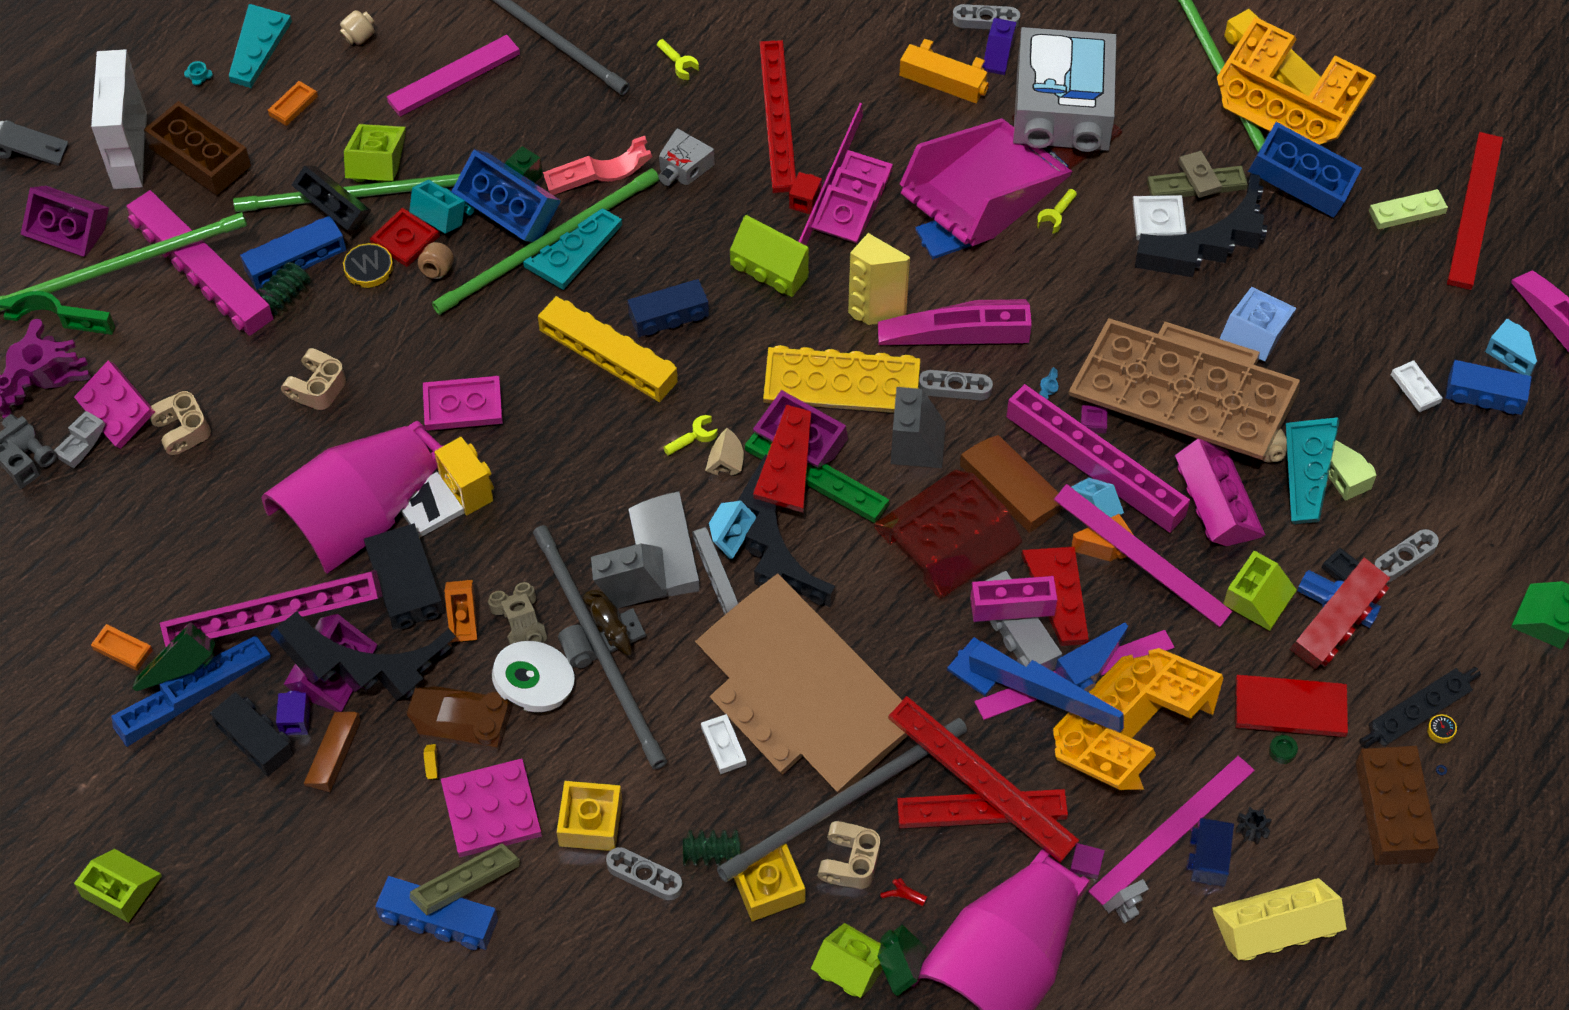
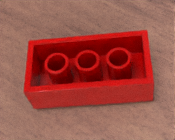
(1344, 609)

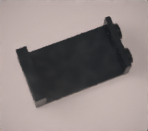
(404, 576)

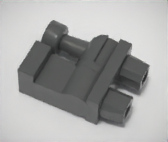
(14, 442)

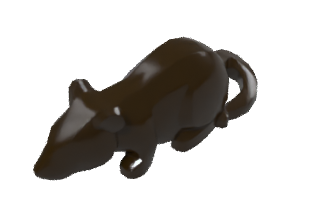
(608, 620)

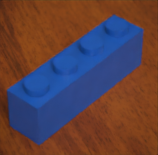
(302, 247)
(459, 921)

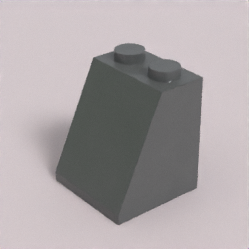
(917, 430)
(630, 574)

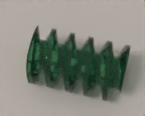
(283, 285)
(710, 847)

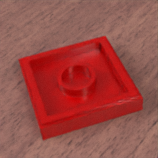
(405, 236)

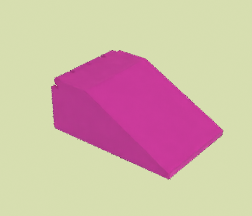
(979, 180)

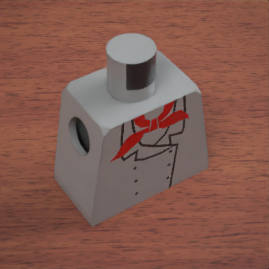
(684, 159)

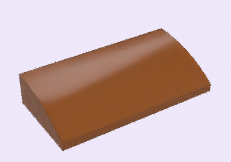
(1012, 482)

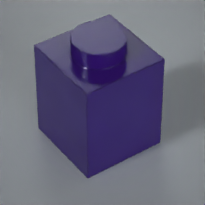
(293, 713)

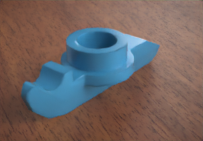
(1049, 384)

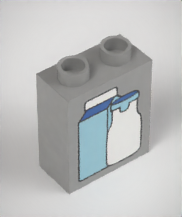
(1065, 89)

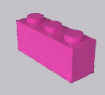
(1013, 598)

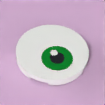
(533, 676)

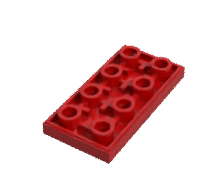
(1291, 705)

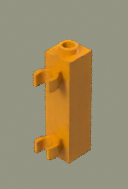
(944, 73)

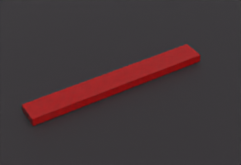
(777, 116)
(1475, 211)
(983, 779)

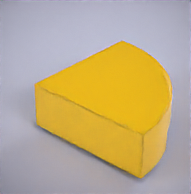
(430, 761)

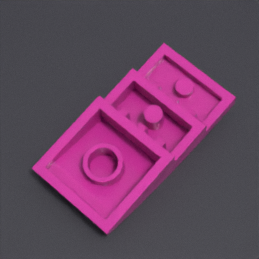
(852, 196)

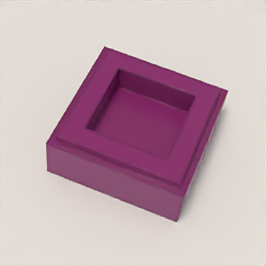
(1094, 418)
(1087, 861)

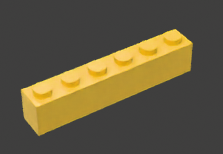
(1293, 70)
(608, 348)

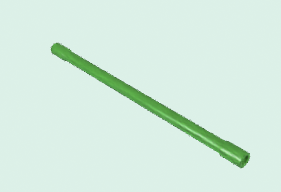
(1217, 61)
(253, 203)
(223, 226)
(454, 297)

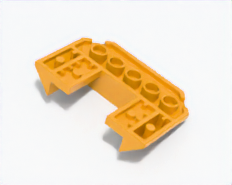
(1254, 95)
(1138, 690)

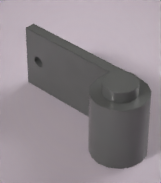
(30, 143)
(578, 648)

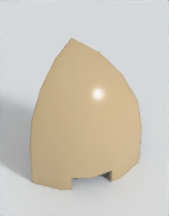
(726, 454)

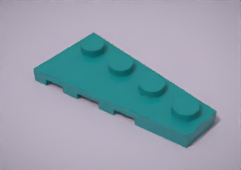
(256, 44)
(574, 250)
(1309, 462)

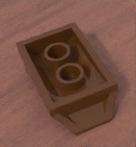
(460, 716)

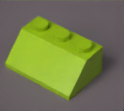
(770, 256)

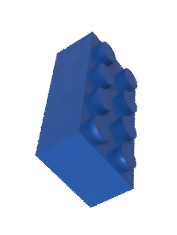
(1305, 169)
(505, 196)

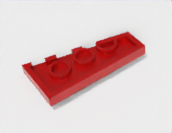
(785, 468)
(1069, 615)

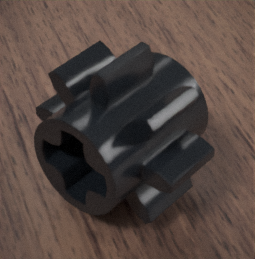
(1253, 825)

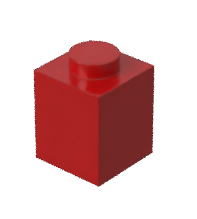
(804, 192)

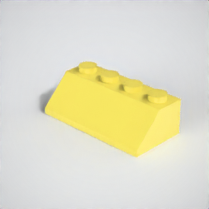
(877, 281)
(1280, 919)

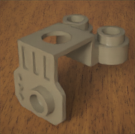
(519, 612)

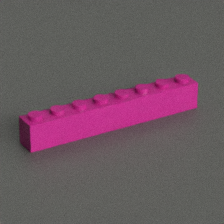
(201, 265)
(1097, 458)
(278, 607)

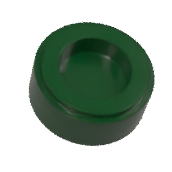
(1283, 749)

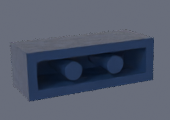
(668, 308)

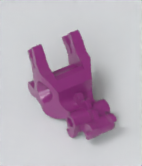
(38, 364)

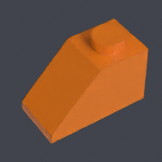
(1093, 545)
(461, 610)

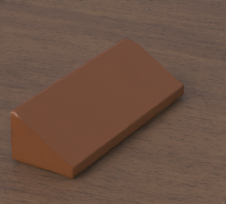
(332, 750)

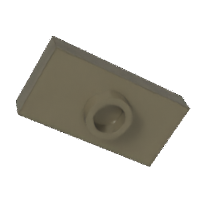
(1200, 174)

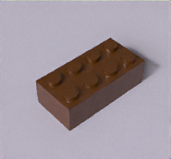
(197, 147)
(1396, 805)

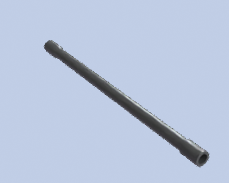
(610, 78)
(649, 744)
(742, 861)

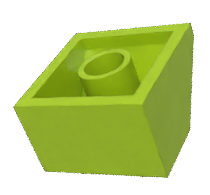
(849, 960)

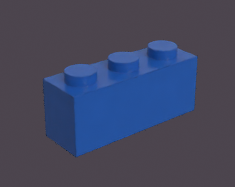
(1488, 387)

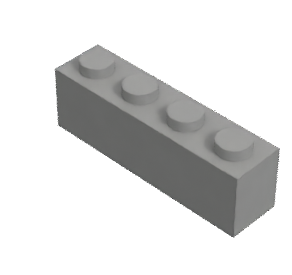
(1027, 637)

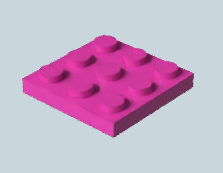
(490, 807)

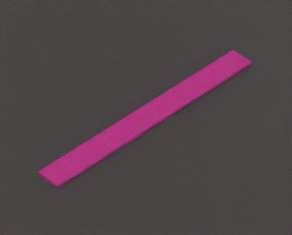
(837, 163)
(1143, 555)
(1011, 698)
(1171, 830)

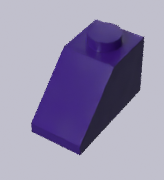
(999, 46)

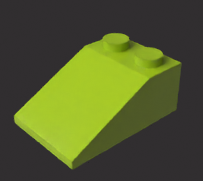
(374, 153)

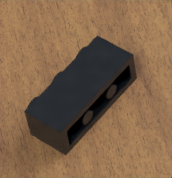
(331, 197)
(252, 733)

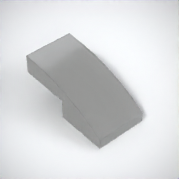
(83, 436)

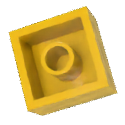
(465, 474)
(589, 815)
(771, 884)

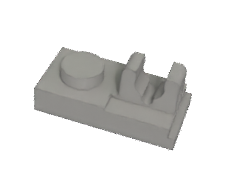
(1125, 901)

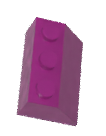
(63, 220)
(826, 433)
(334, 691)

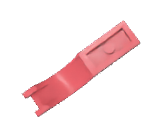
(590, 169)

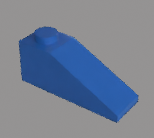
(1089, 661)

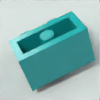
(438, 206)

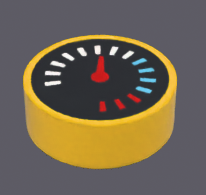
(1442, 728)

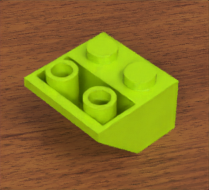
(1260, 591)
(117, 883)

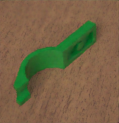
(70, 317)

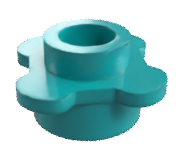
(197, 72)

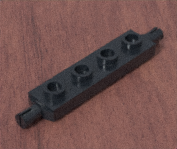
(1420, 707)

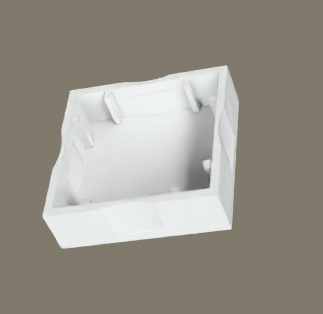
(119, 119)

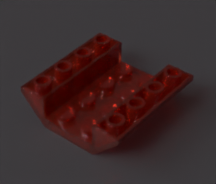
(952, 530)

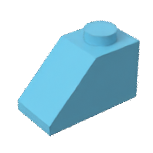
(1513, 347)
(1101, 495)
(730, 526)

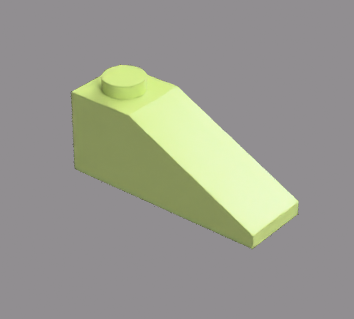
(1350, 472)

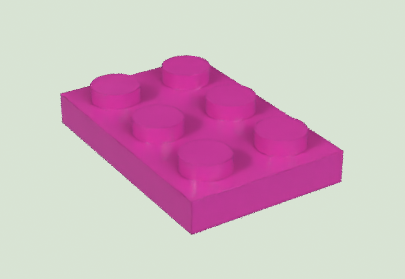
(115, 402)
(462, 403)

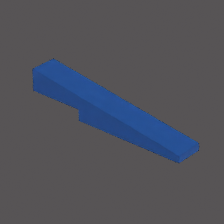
(1044, 685)
(187, 690)

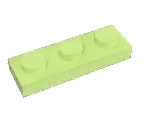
(1408, 209)

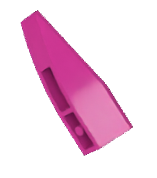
(1547, 302)
(961, 324)

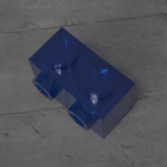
(1211, 851)

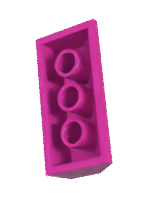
(1218, 494)

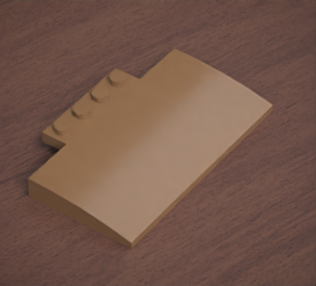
(1187, 385)
(800, 687)

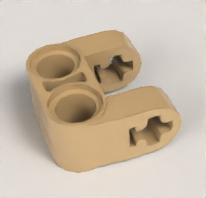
(320, 382)
(187, 434)
(843, 873)

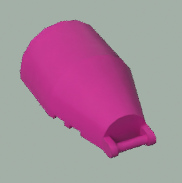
(355, 490)
(1010, 940)

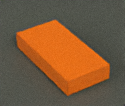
(292, 103)
(121, 647)

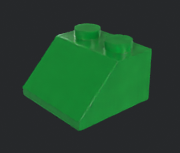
(1545, 613)

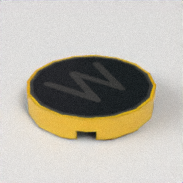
(368, 265)

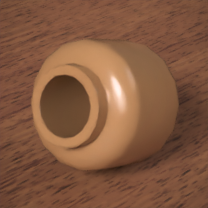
(435, 260)

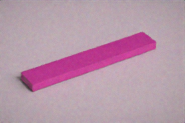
(453, 75)

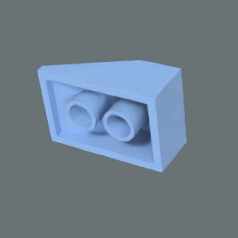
(1258, 322)

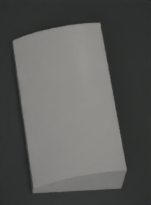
(663, 524)

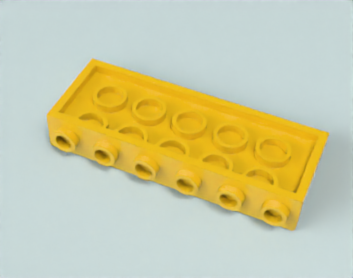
(839, 378)

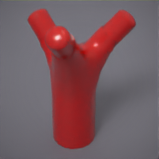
(906, 892)

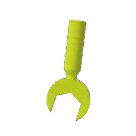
(681, 62)
(1054, 214)
(698, 433)

